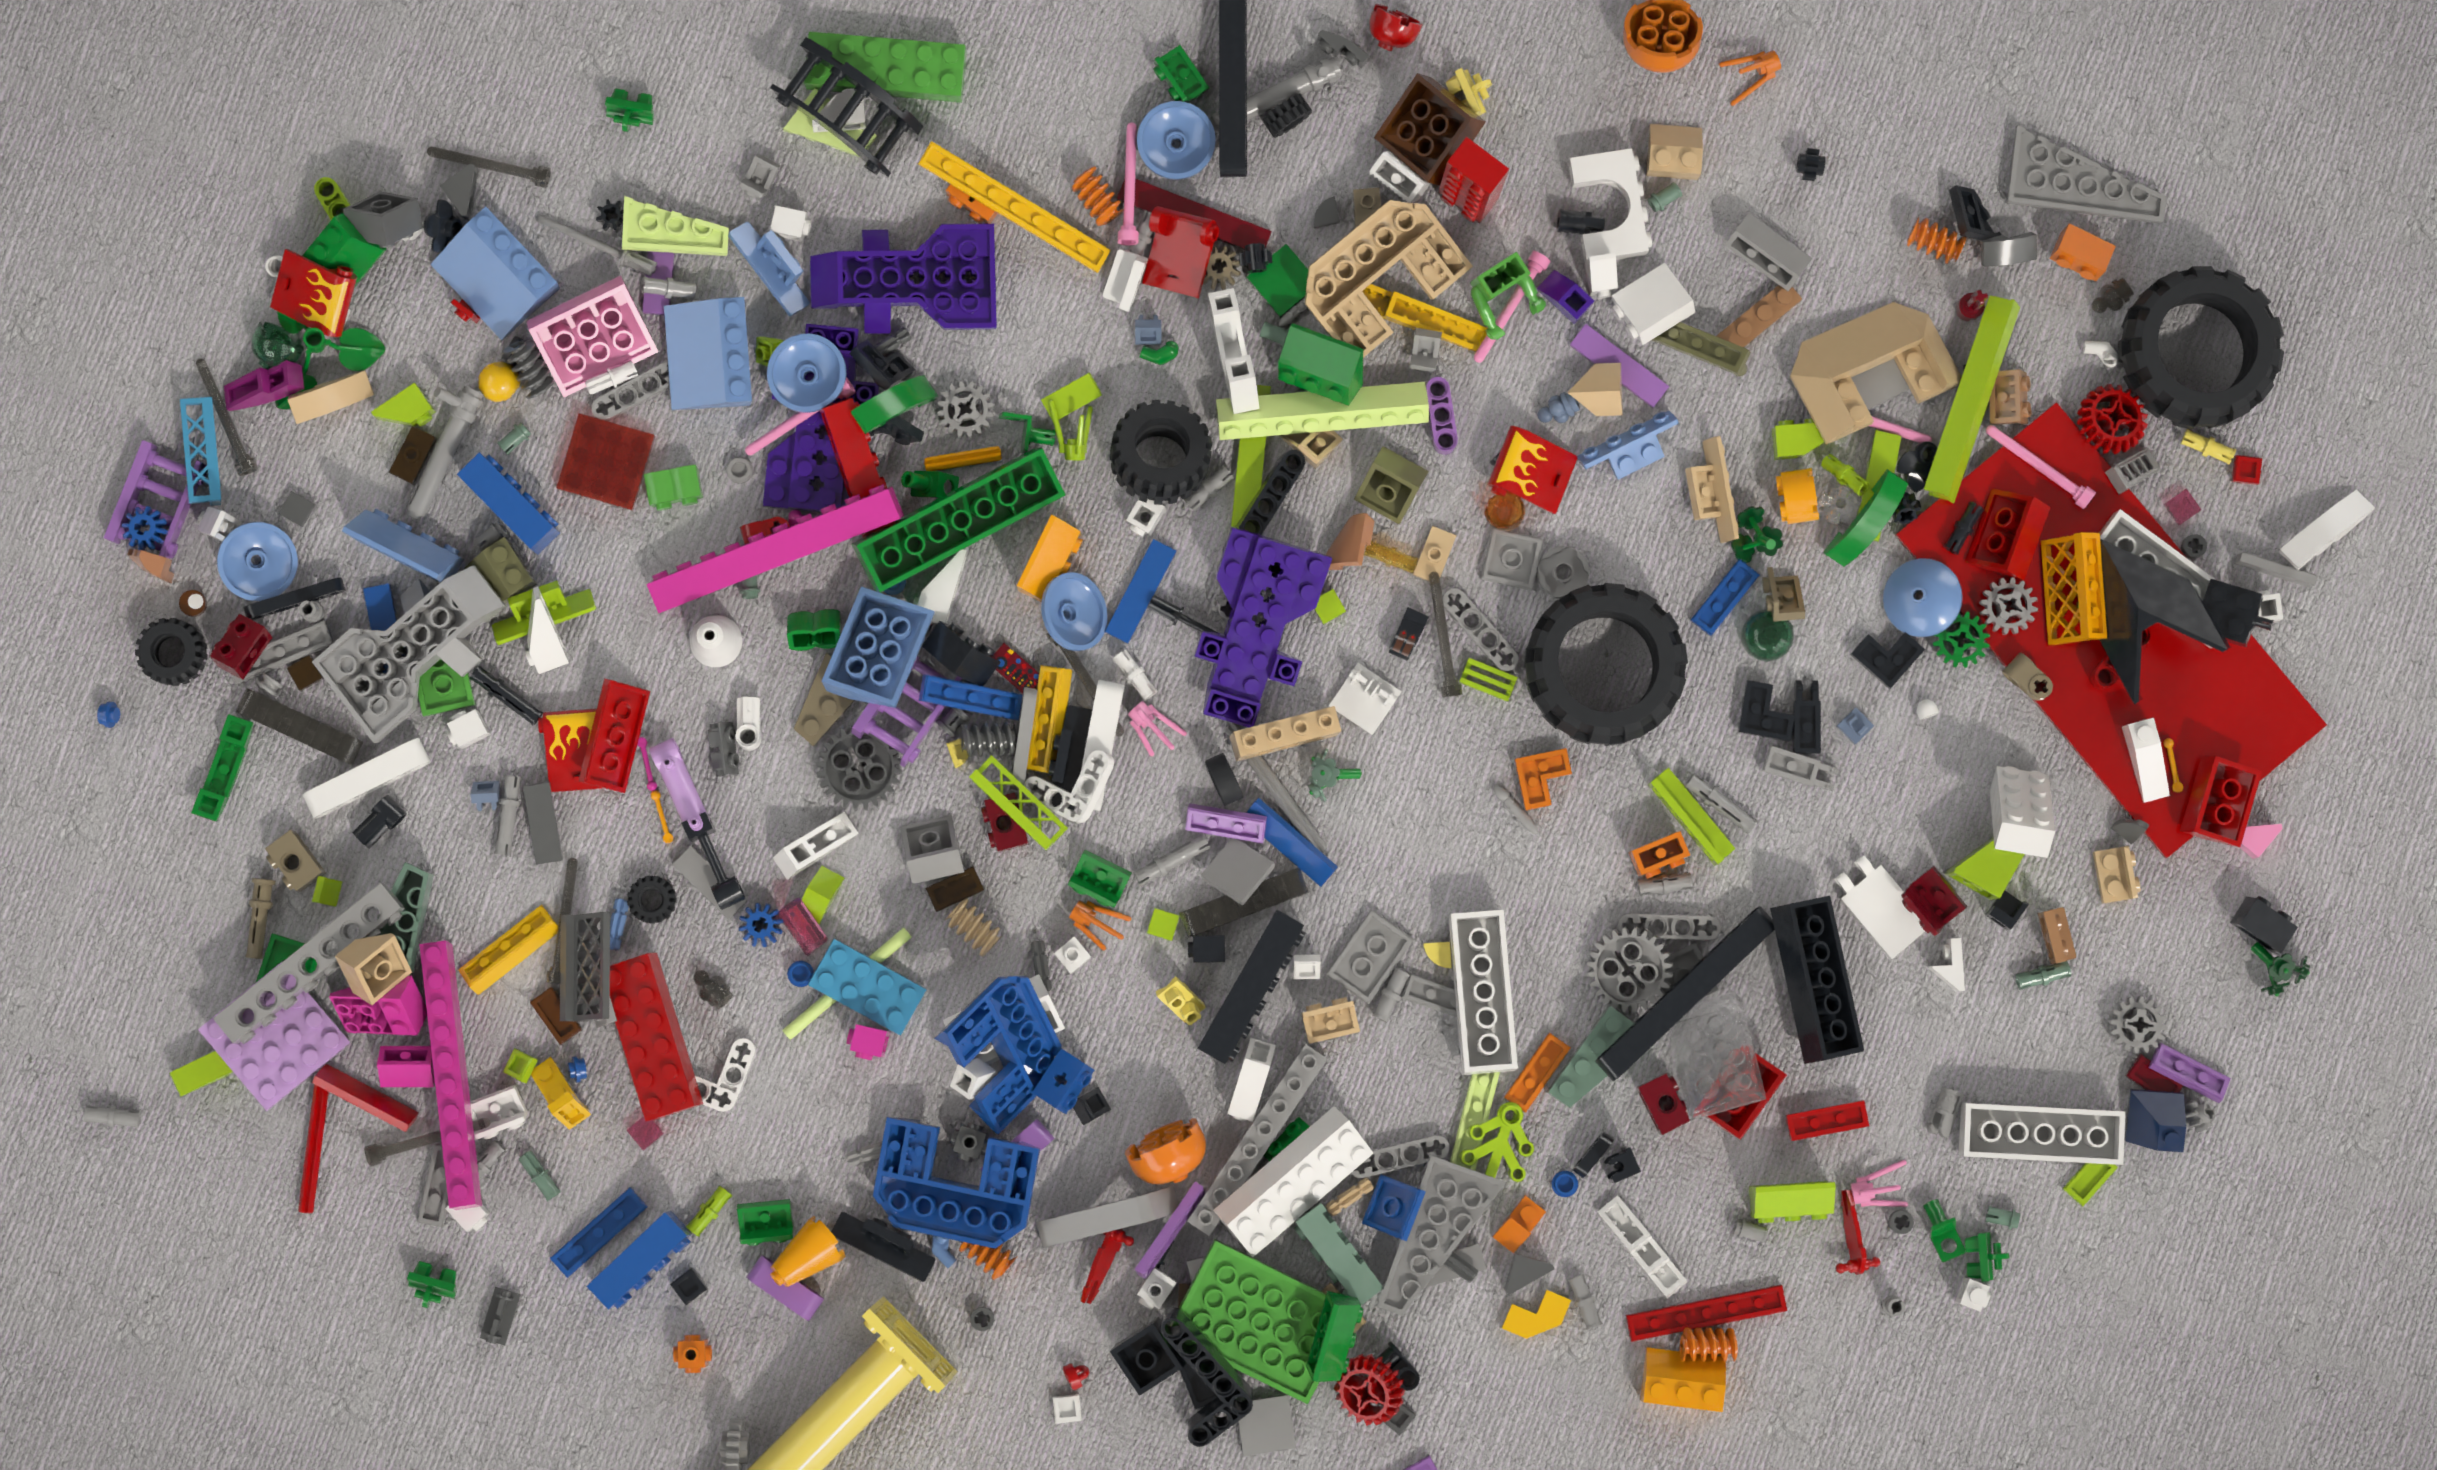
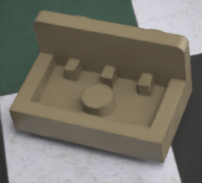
(1783, 596)

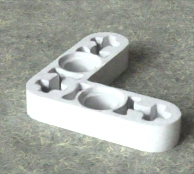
(1077, 797)
(723, 1084)

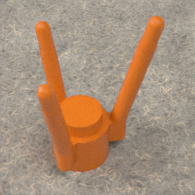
(1764, 63)
(1084, 915)

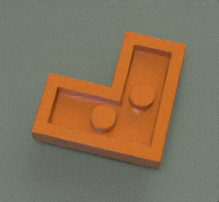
(1535, 771)

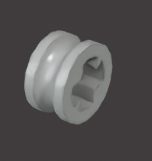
(269, 684)

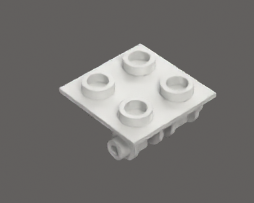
(1365, 698)

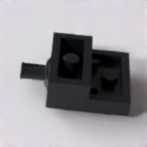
(2235, 611)

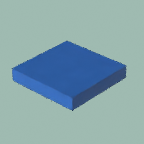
(1393, 1207)

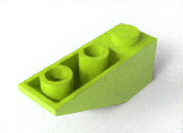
(1795, 440)

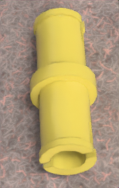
(2208, 446)

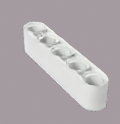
(1103, 727)
(366, 778)

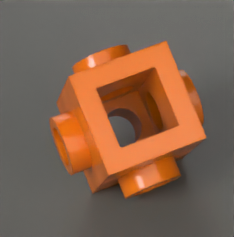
(702, 1350)

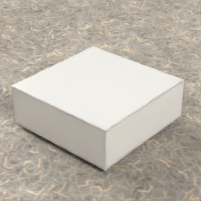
(1306, 967)
(1067, 1408)

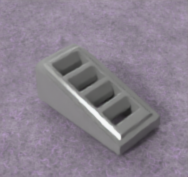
(2119, 480)

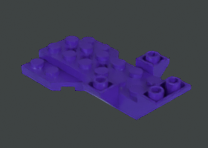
(881, 278)
(792, 463)
(1246, 650)

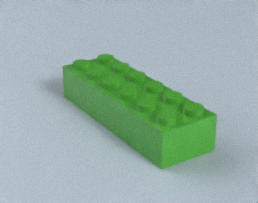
(896, 65)

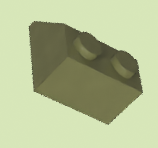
(1391, 485)
(503, 569)

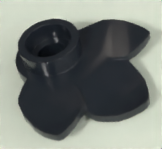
(441, 225)
(1916, 466)

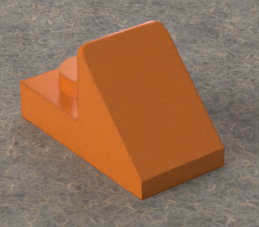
(1519, 1224)

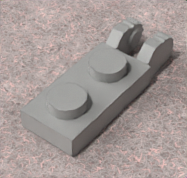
(1797, 768)

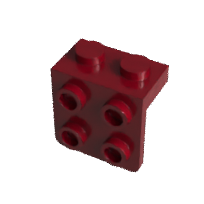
(1932, 901)

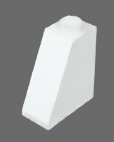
(1251, 1080)

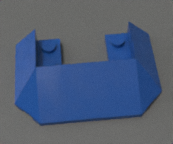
(1022, 1036)
(950, 1208)

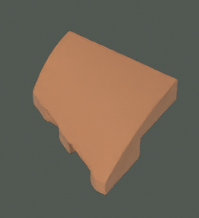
(1351, 542)
(152, 564)

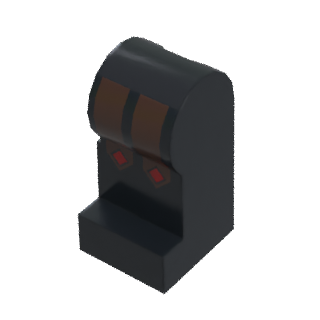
(1408, 633)

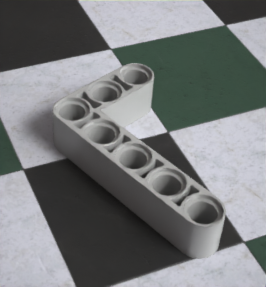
(1108, 1217)

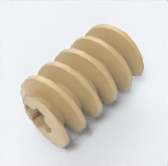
(973, 927)

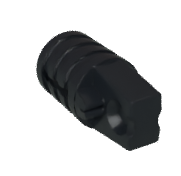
(1578, 222)

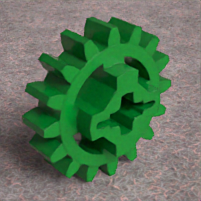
(1977, 643)

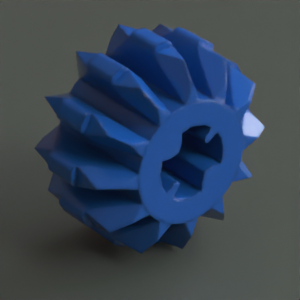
(141, 520)
(764, 933)

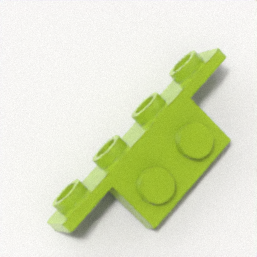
(559, 606)

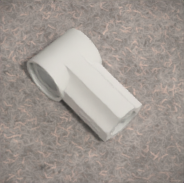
(748, 720)

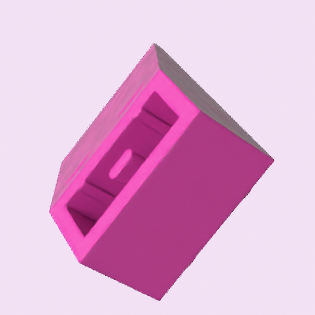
(395, 1013)

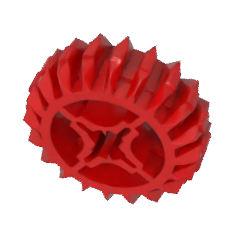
(2119, 402)
(1382, 1389)

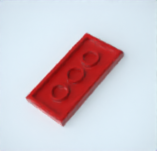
(614, 736)

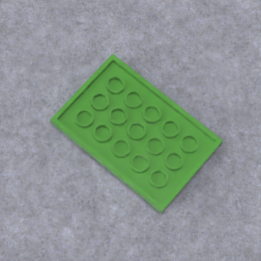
(1256, 1318)

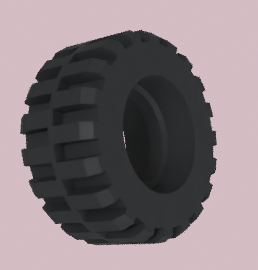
(1168, 422)

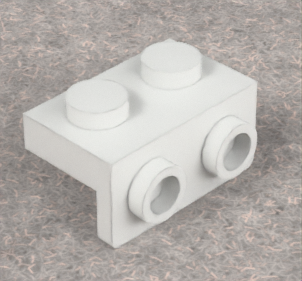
(502, 1108)

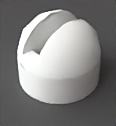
(271, 265)
(1926, 709)

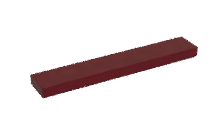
(1231, 229)

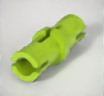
(1845, 474)
(709, 1211)

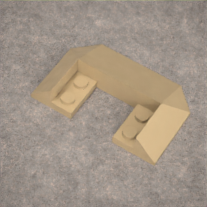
(1388, 235)
(1833, 357)

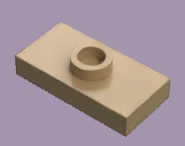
(1434, 553)

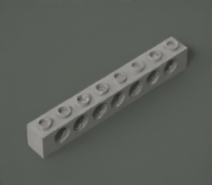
(231, 1018)
(1258, 1136)

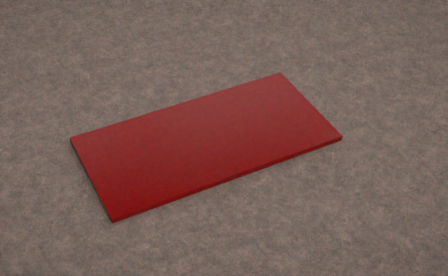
(2199, 697)

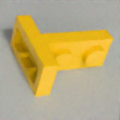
(559, 1094)

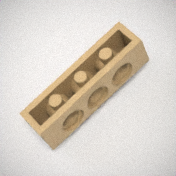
(1285, 733)

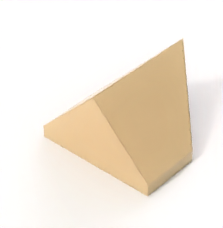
(1600, 389)
(1314, 445)

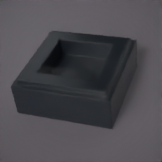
(688, 1286)

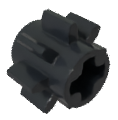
(1810, 164)
(611, 208)
(1255, 258)
(1907, 509)

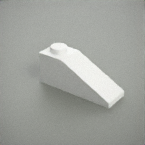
(216, 523)
(942, 589)
(544, 642)
(2147, 759)
(815, 845)

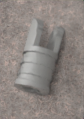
(1945, 1112)

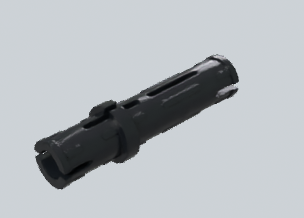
(498, 689)

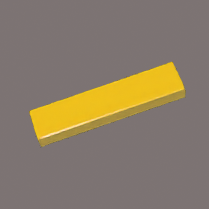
(1049, 716)
(509, 950)

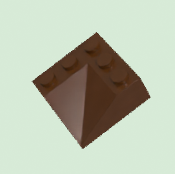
(1428, 127)

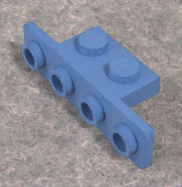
(772, 265)
(1632, 448)

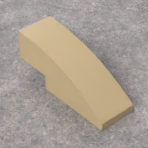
(330, 396)

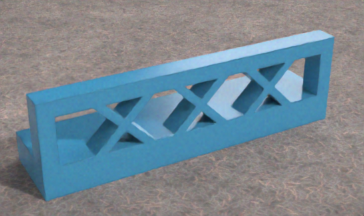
(210, 447)

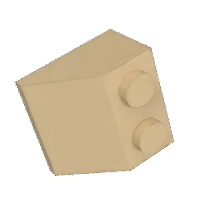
(1674, 152)
(373, 966)

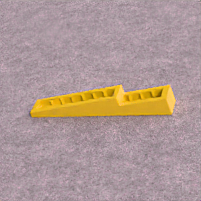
(1417, 314)

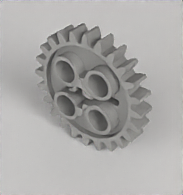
(1649, 955)

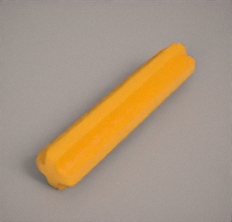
(963, 458)

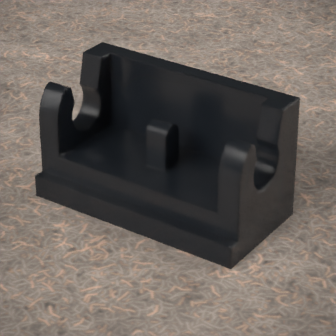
(1626, 1165)

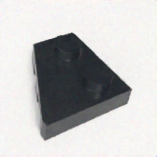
(1970, 214)

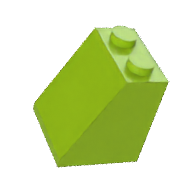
(1986, 870)

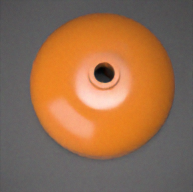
(1662, 34)
(1168, 1153)

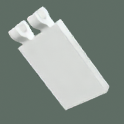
(1879, 908)

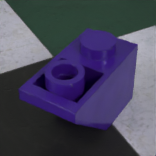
(1565, 296)

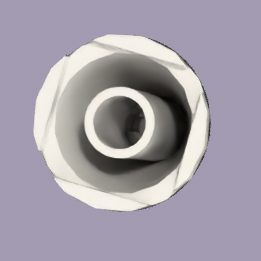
(722, 648)

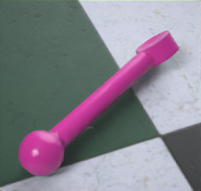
(642, 743)

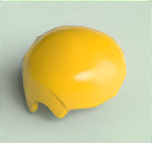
(498, 381)

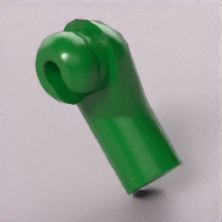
(1162, 355)

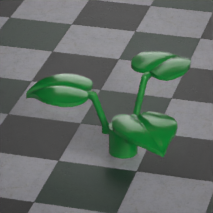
(357, 350)

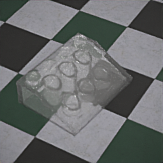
(1716, 1057)

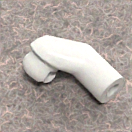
(2103, 350)

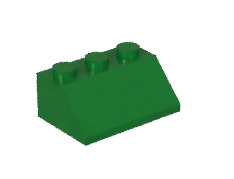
(344, 246)
(1321, 364)
(1334, 1337)

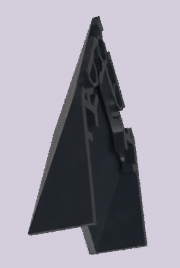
(2141, 595)

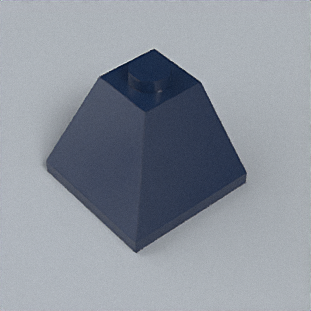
(2156, 1120)

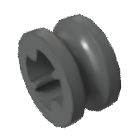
(2200, 541)
(1903, 1230)
(978, 1326)

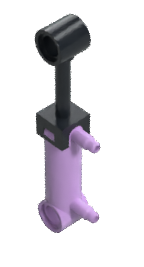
(694, 817)

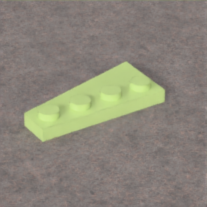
(666, 231)

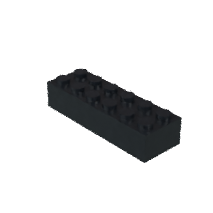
(1817, 979)
(1251, 986)

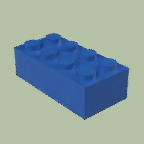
(504, 499)
(639, 1259)

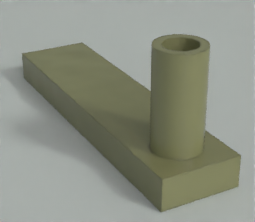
(1706, 348)

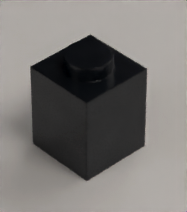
(1207, 949)

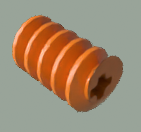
(1096, 197)
(1936, 240)
(991, 1257)
(1708, 1343)

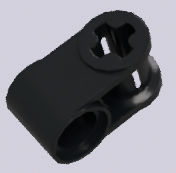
(1400, 1363)

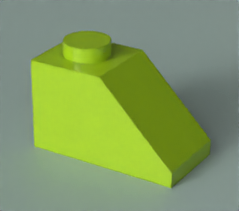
(406, 408)

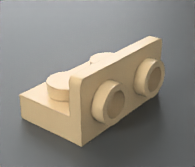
(2116, 874)

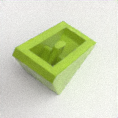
(822, 892)

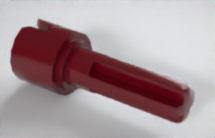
(1971, 305)

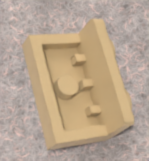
(1330, 1021)

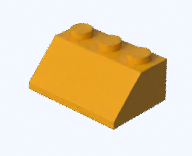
(1049, 557)
(1683, 1382)

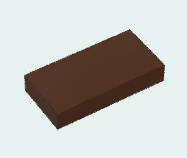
(548, 1008)

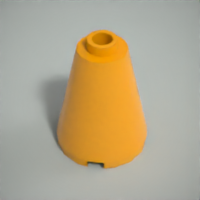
(806, 1254)

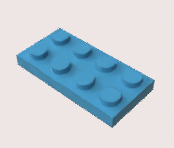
(867, 986)

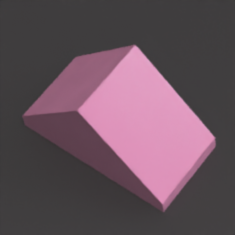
(2258, 838)

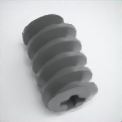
(530, 367)
(988, 739)

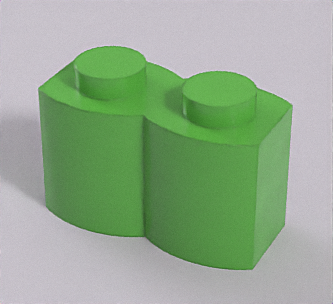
(673, 486)

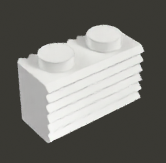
(1399, 177)

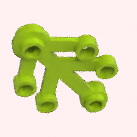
(1499, 1145)

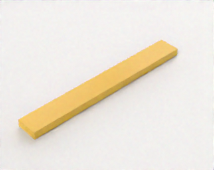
(1014, 207)

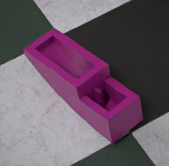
(264, 386)

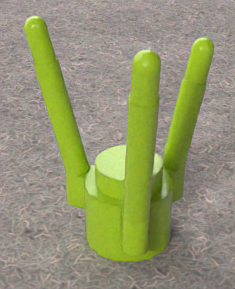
(1075, 447)

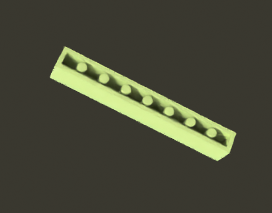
(1314, 413)

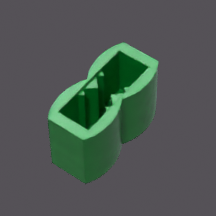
(813, 630)

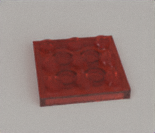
(605, 462)

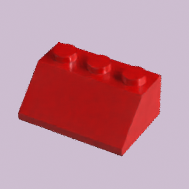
(2008, 533)
(2221, 801)
(1739, 1119)

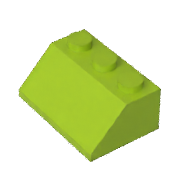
(1792, 1201)

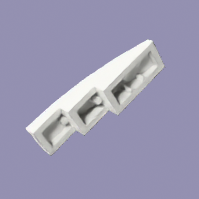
(2326, 529)
(1642, 1246)

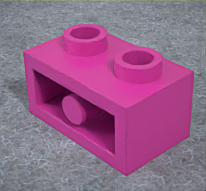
(868, 1041)
(405, 1066)

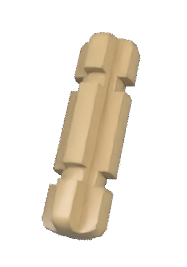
(1349, 1196)

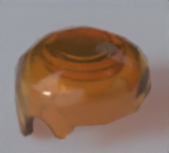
(1505, 512)

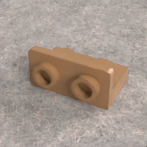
(2009, 398)
(2057, 935)

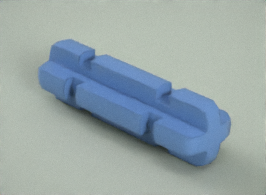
(617, 923)

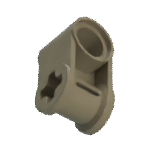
(2024, 674)

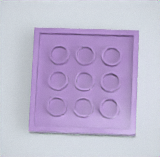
(283, 1051)

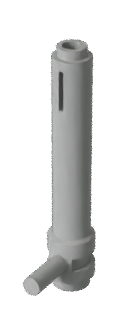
(1310, 79)
(461, 415)

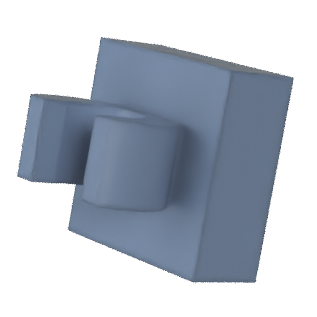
(1148, 331)
(1855, 726)
(485, 792)

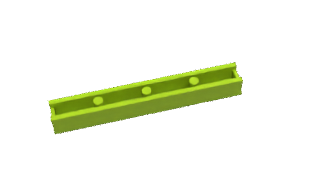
(1972, 398)

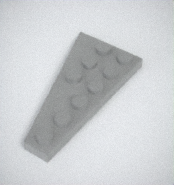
(2066, 181)
(1447, 1213)

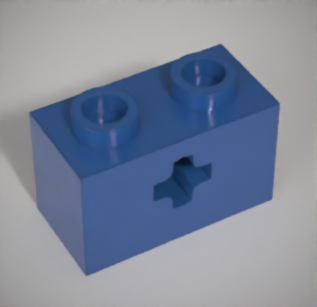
(1052, 1087)

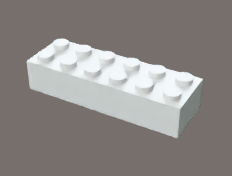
(2132, 536)
(1482, 992)
(2041, 1133)
(1293, 1181)

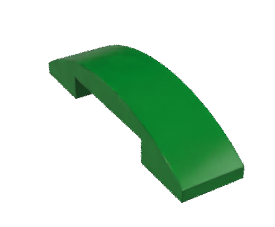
(894, 402)
(1870, 520)
(224, 768)

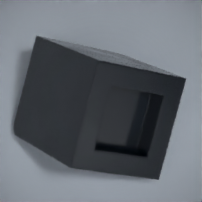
(2006, 910)

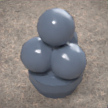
(1559, 408)

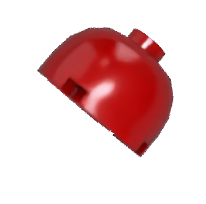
(1393, 28)

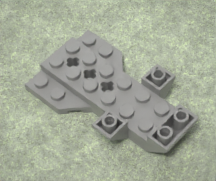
(430, 629)

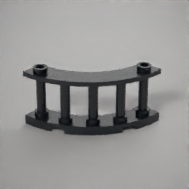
(863, 88)

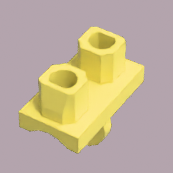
(1463, 82)
(1181, 1001)

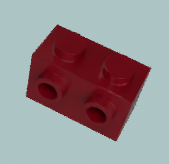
(240, 646)

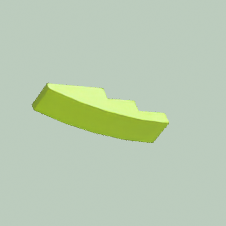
(1882, 457)
(200, 1073)

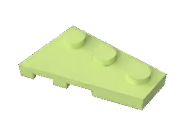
(802, 126)

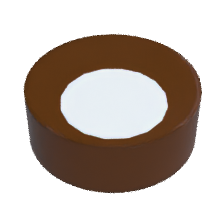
(193, 603)

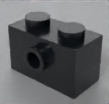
(2264, 924)

